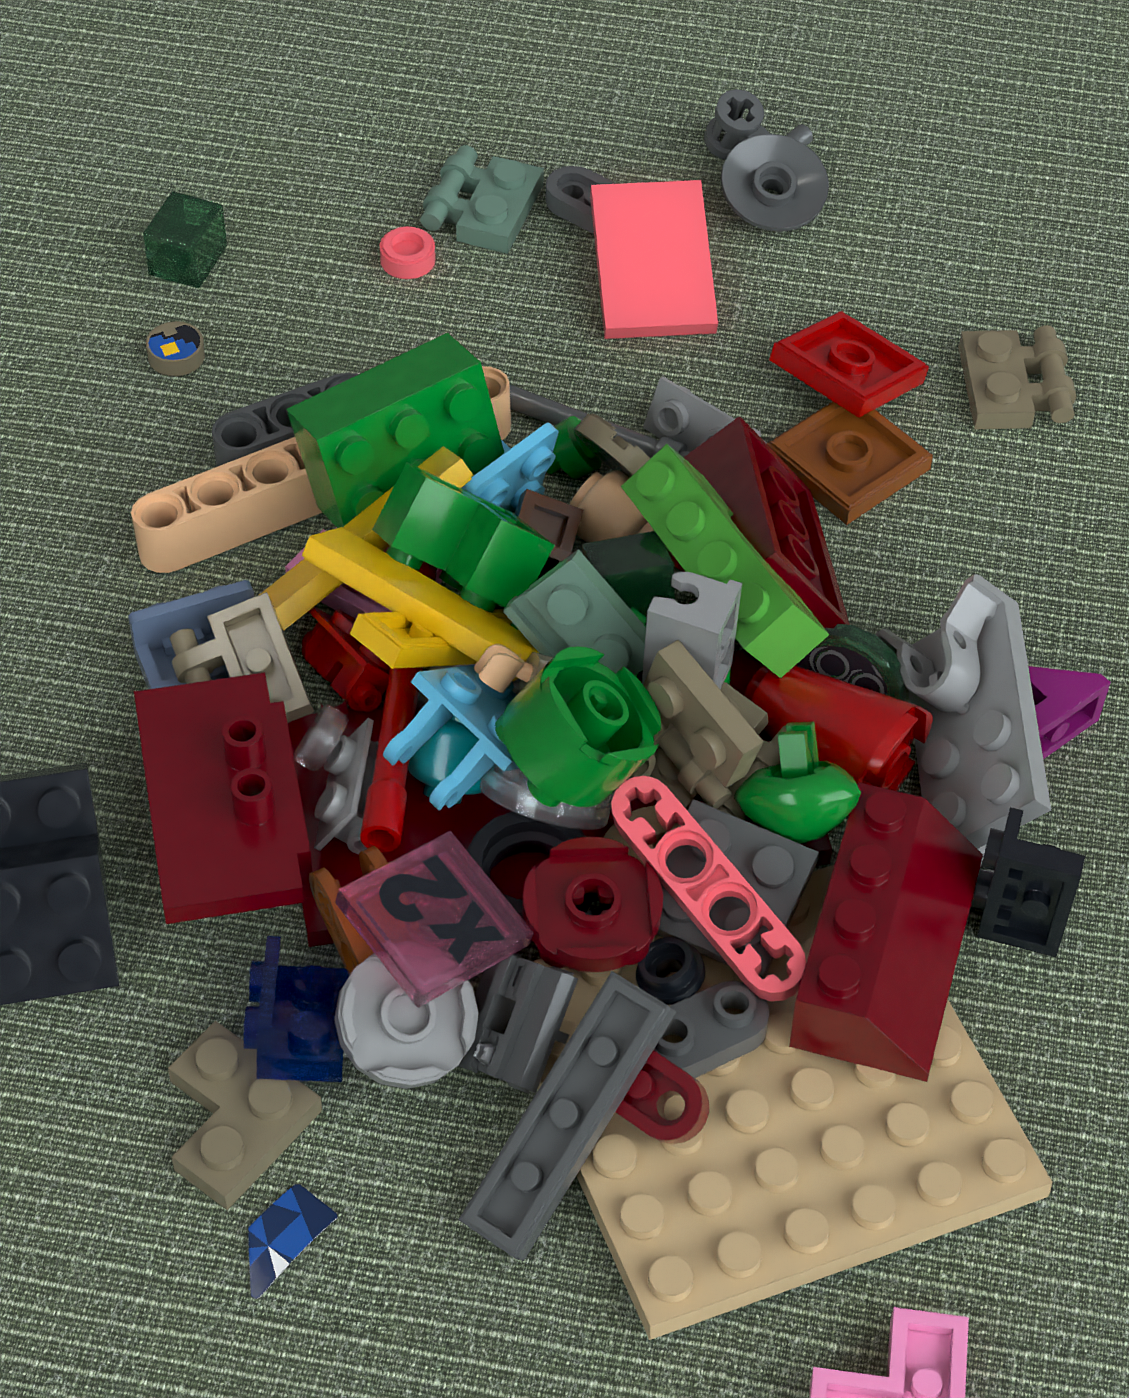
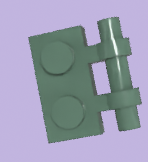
(498, 200)

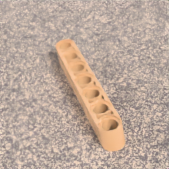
(244, 499)

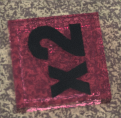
(433, 918)

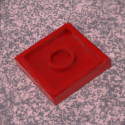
(849, 363)

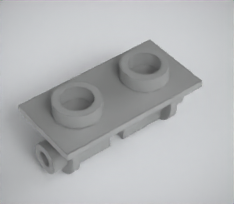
(684, 416)
(345, 794)

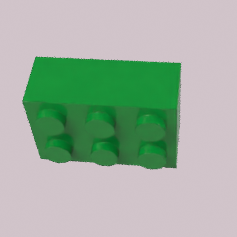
(394, 414)

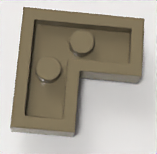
(249, 1120)

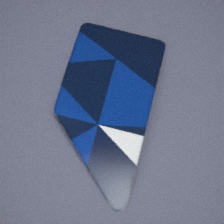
(283, 1234)

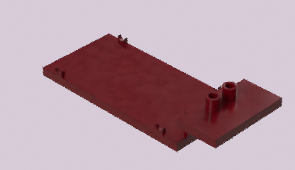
(240, 813)

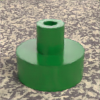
(571, 452)

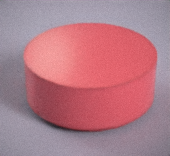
(407, 252)

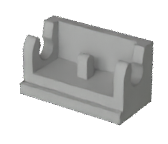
(703, 627)

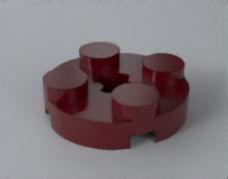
(592, 941)

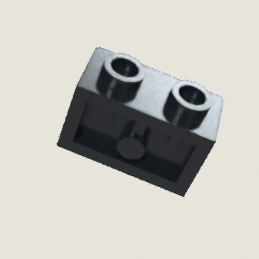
(1027, 892)

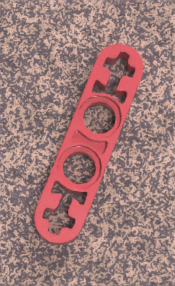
(713, 883)

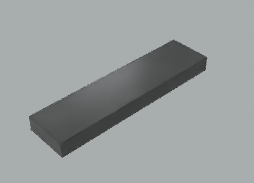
(567, 1116)

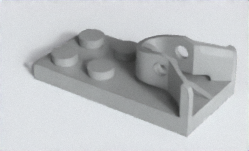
(984, 722)

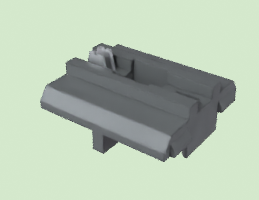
(519, 1020)

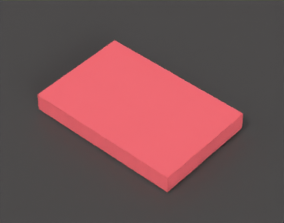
(653, 259)

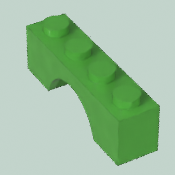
(705, 541)

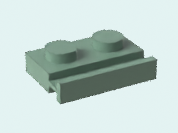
(579, 608)

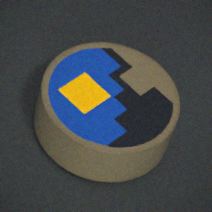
(175, 348)

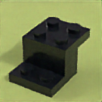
(52, 888)

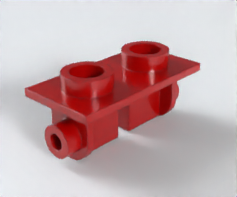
(344, 661)

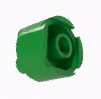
(579, 729)

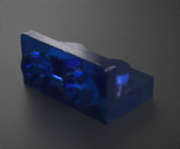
(294, 1019)

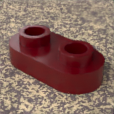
(650, 1091)

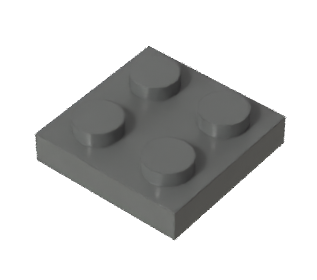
(768, 862)

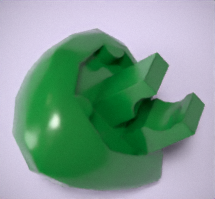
(801, 795)

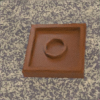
(851, 459)

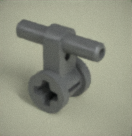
(729, 119)

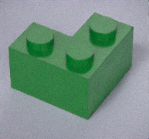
(472, 540)

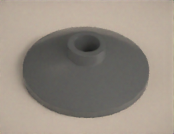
(779, 165)

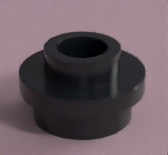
(666, 957)

